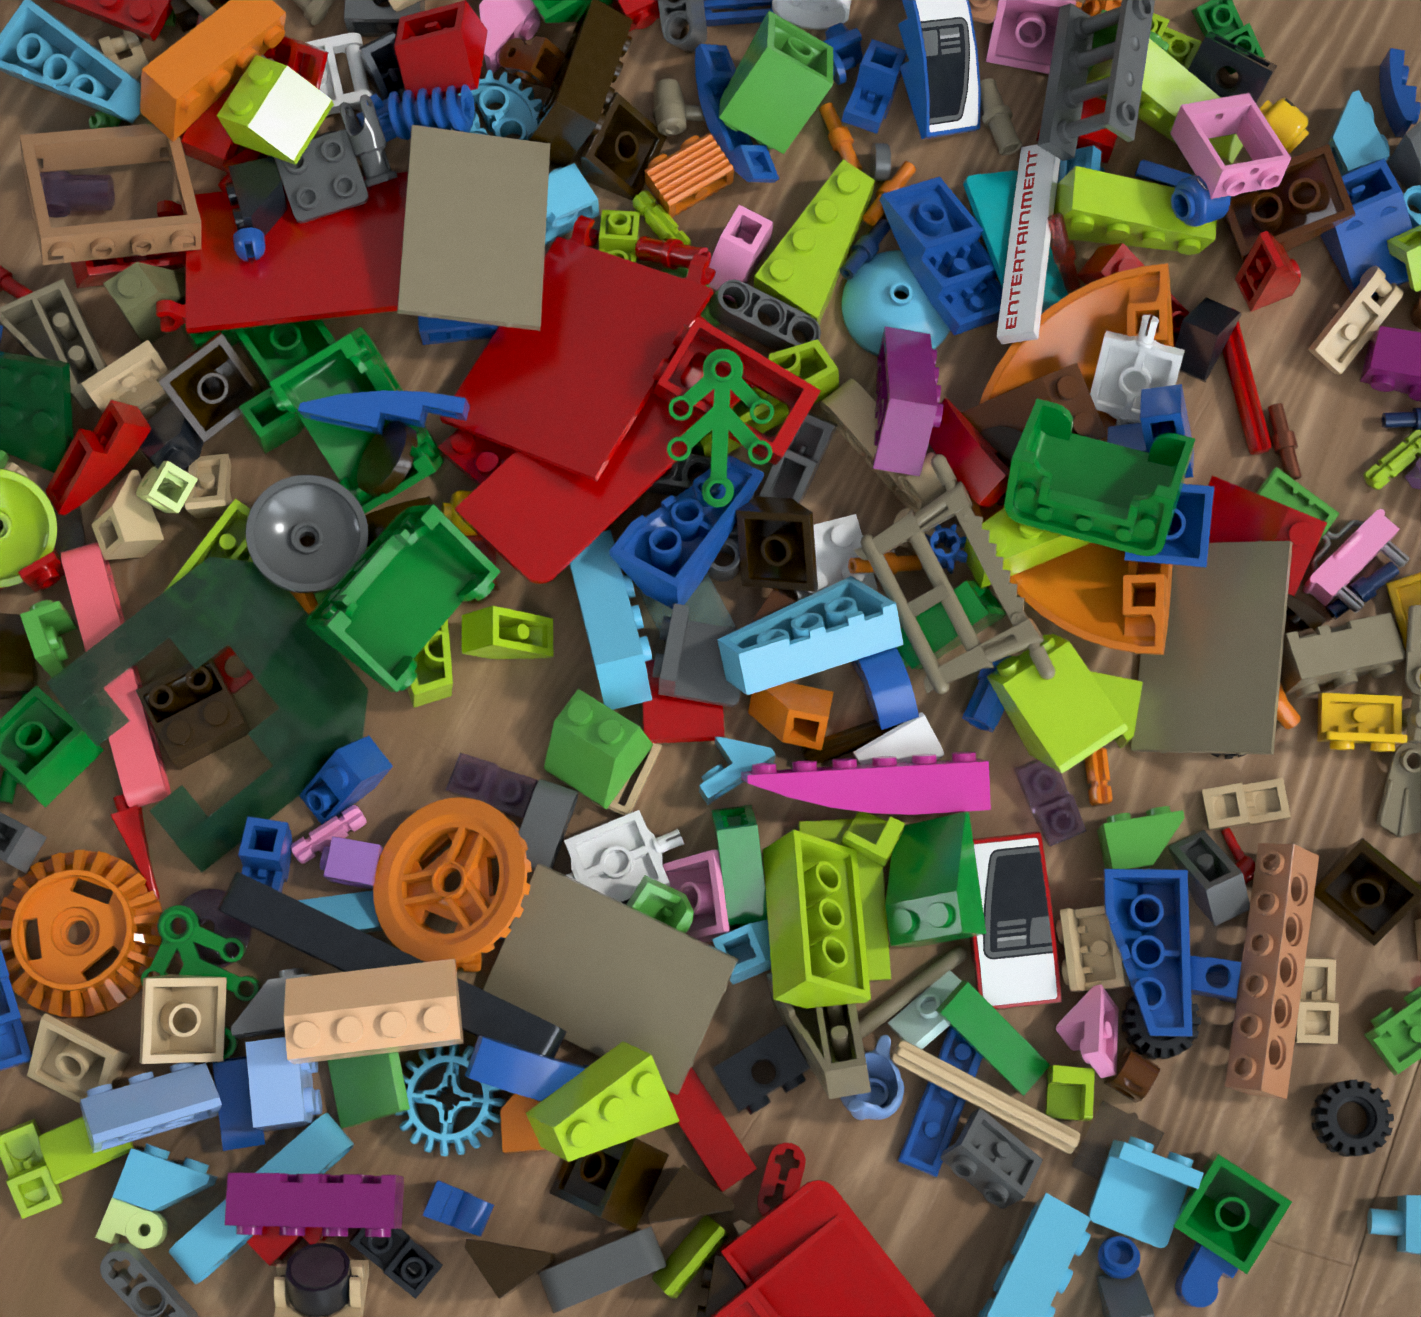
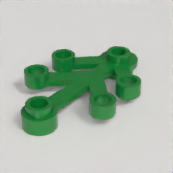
(720, 420)
(191, 961)

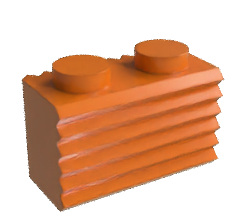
(689, 174)

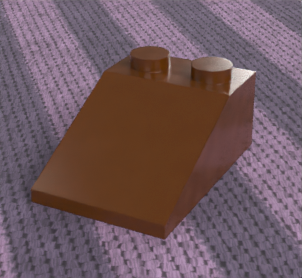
(1299, 209)
(1060, 387)

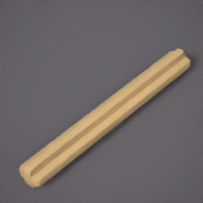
(985, 1097)

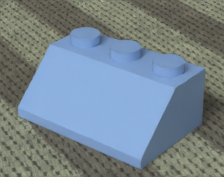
(149, 1105)

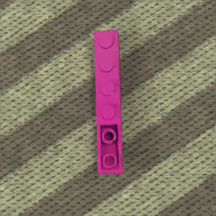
(885, 785)

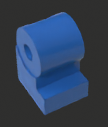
(1215, 978)
(458, 1209)
(1199, 1277)

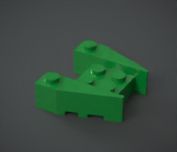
(273, 352)

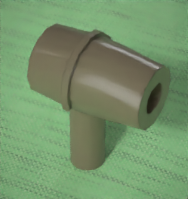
(671, 110)

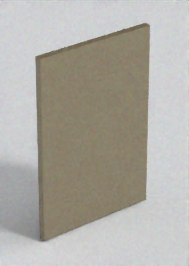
(474, 228)
(1220, 655)
(610, 974)

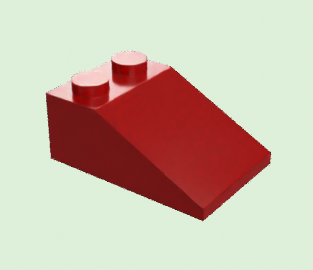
(1250, 517)

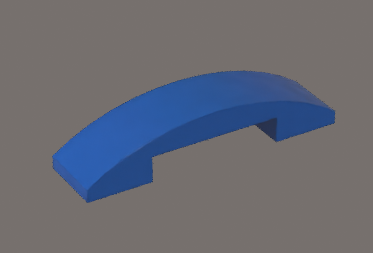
(713, 73)
(518, 1069)

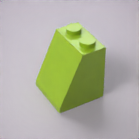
(1056, 717)

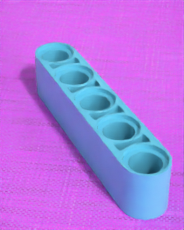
(214, 1242)

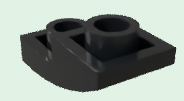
(399, 1259)

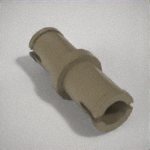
(998, 118)

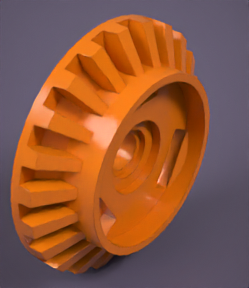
(410, 889)
(126, 923)

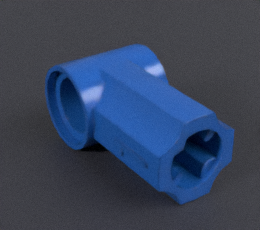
(984, 706)

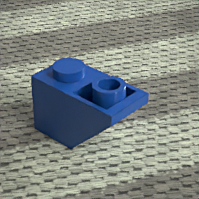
(345, 779)

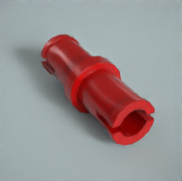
(669, 253)

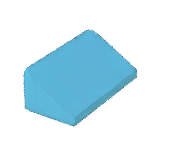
(352, 909)

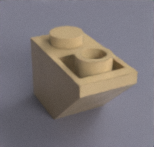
(125, 522)

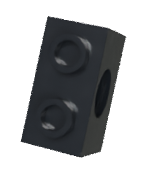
(1218, 52)
(775, 1048)

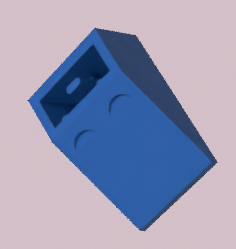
(1379, 217)

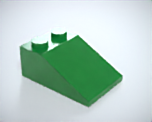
(934, 884)

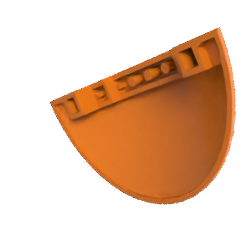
(1093, 587)

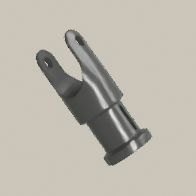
(368, 142)

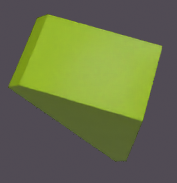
(1125, 698)

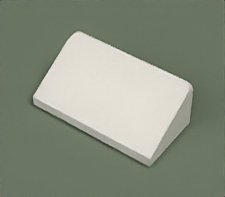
(902, 741)

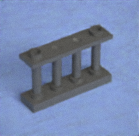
(1069, 71)

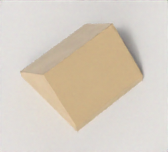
(182, 1019)
(73, 1059)

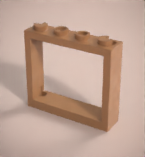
(100, 149)

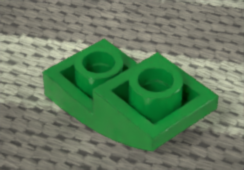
(1224, 20)

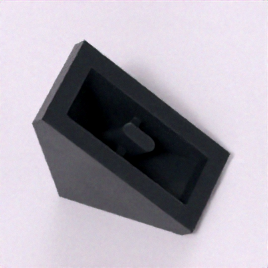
(382, 65)
(1205, 336)

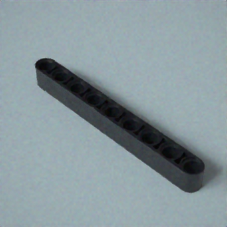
(355, 950)

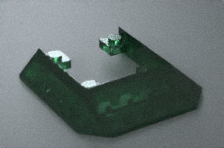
(265, 626)

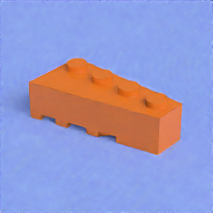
(207, 62)

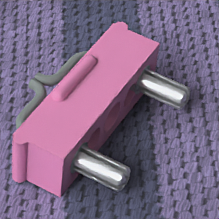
(1351, 557)

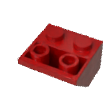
(441, 48)

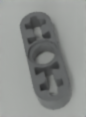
(120, 1281)

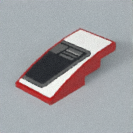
(1019, 951)

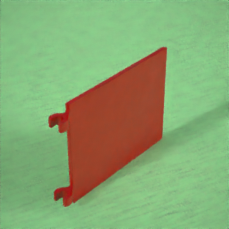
(307, 271)
(591, 366)

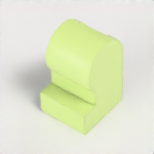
(166, 487)
(140, 1226)

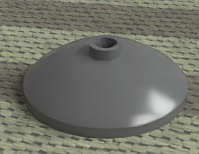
(306, 508)

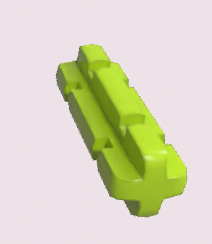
(658, 218)
(1394, 461)

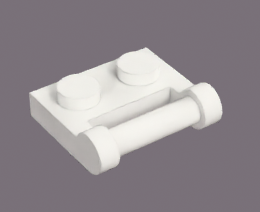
(331, 83)

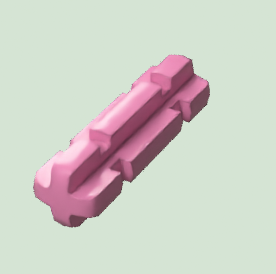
(320, 837)

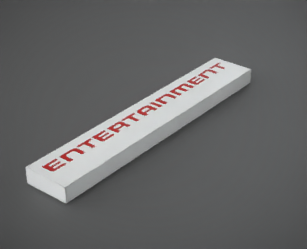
(1028, 246)

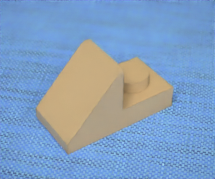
(212, 490)

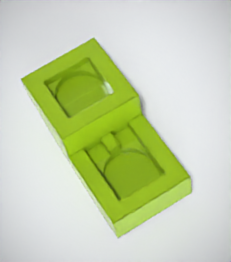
(27, 1170)

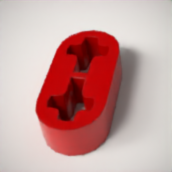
(772, 1172)

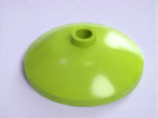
(28, 525)

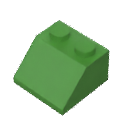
(594, 748)

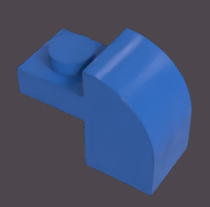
(874, 86)
(887, 688)
(266, 851)

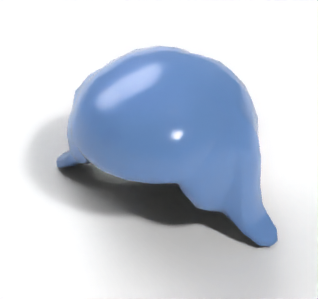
(885, 1086)

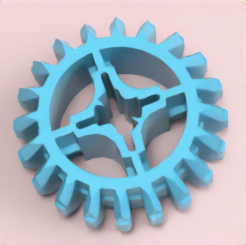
(447, 1119)

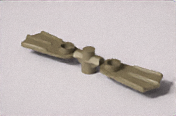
(1402, 792)

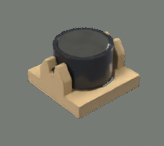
(320, 1282)

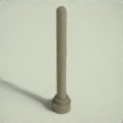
(911, 991)

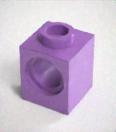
(350, 862)

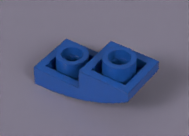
(1396, 96)
(235, 1113)

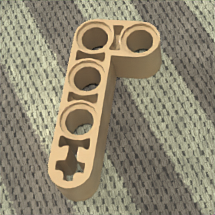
(855, 415)

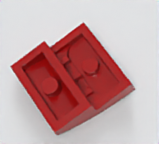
(679, 719)

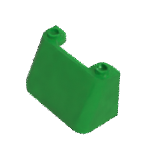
(344, 368)
(1095, 486)
(402, 594)

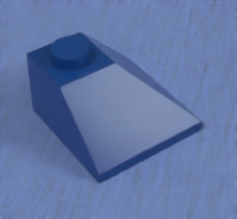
(1189, 530)

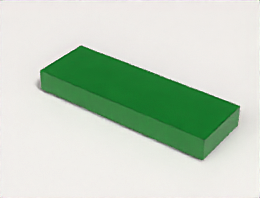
(992, 1037)

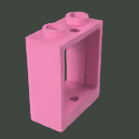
(1237, 116)

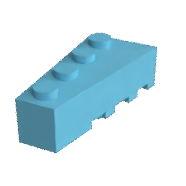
(57, 59)

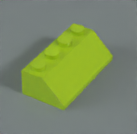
(815, 922)

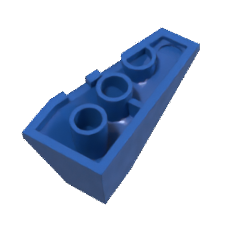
(680, 540)

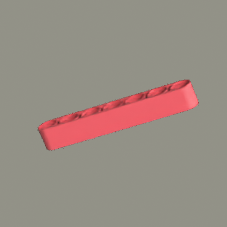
(98, 614)

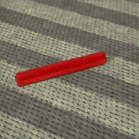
(1246, 393)

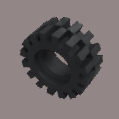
(1155, 1046)
(1374, 1106)

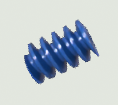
(440, 112)

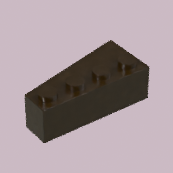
(583, 81)

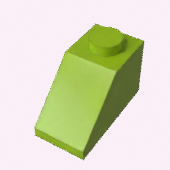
(506, 634)

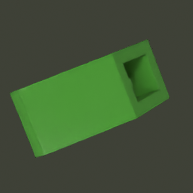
(1137, 841)

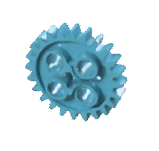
(518, 108)

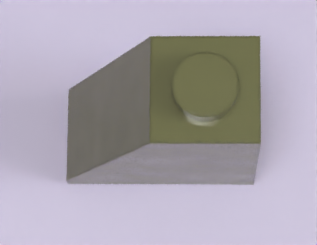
(137, 292)

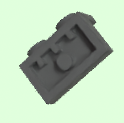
(992, 1160)

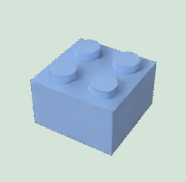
(280, 1090)

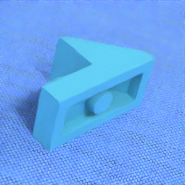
(740, 759)

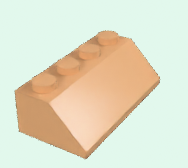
(372, 1011)

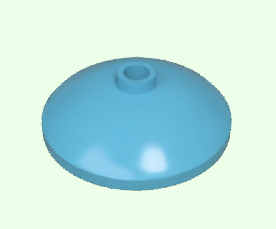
(871, 305)

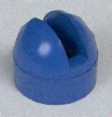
(249, 243)

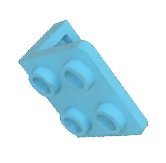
(1142, 1191)

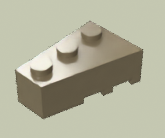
(54, 328)
(1340, 655)
(830, 1044)

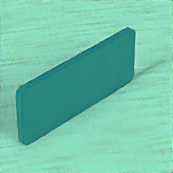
(992, 204)

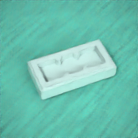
(919, 1020)

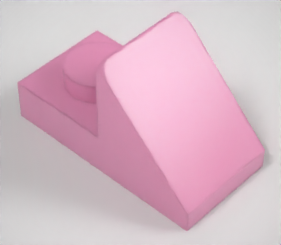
(1093, 1030)

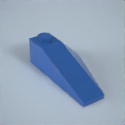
(1153, 938)

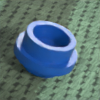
(1118, 1257)

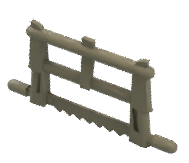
(977, 656)

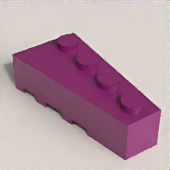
(1394, 362)
(905, 400)
(314, 1201)

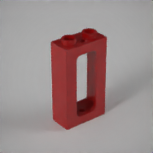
(763, 373)

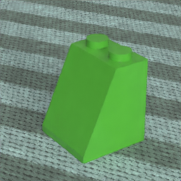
(777, 83)

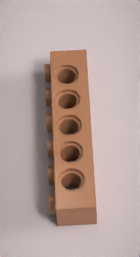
(1272, 970)

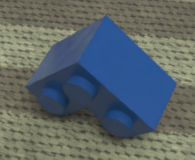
(1160, 412)

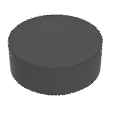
(880, 162)

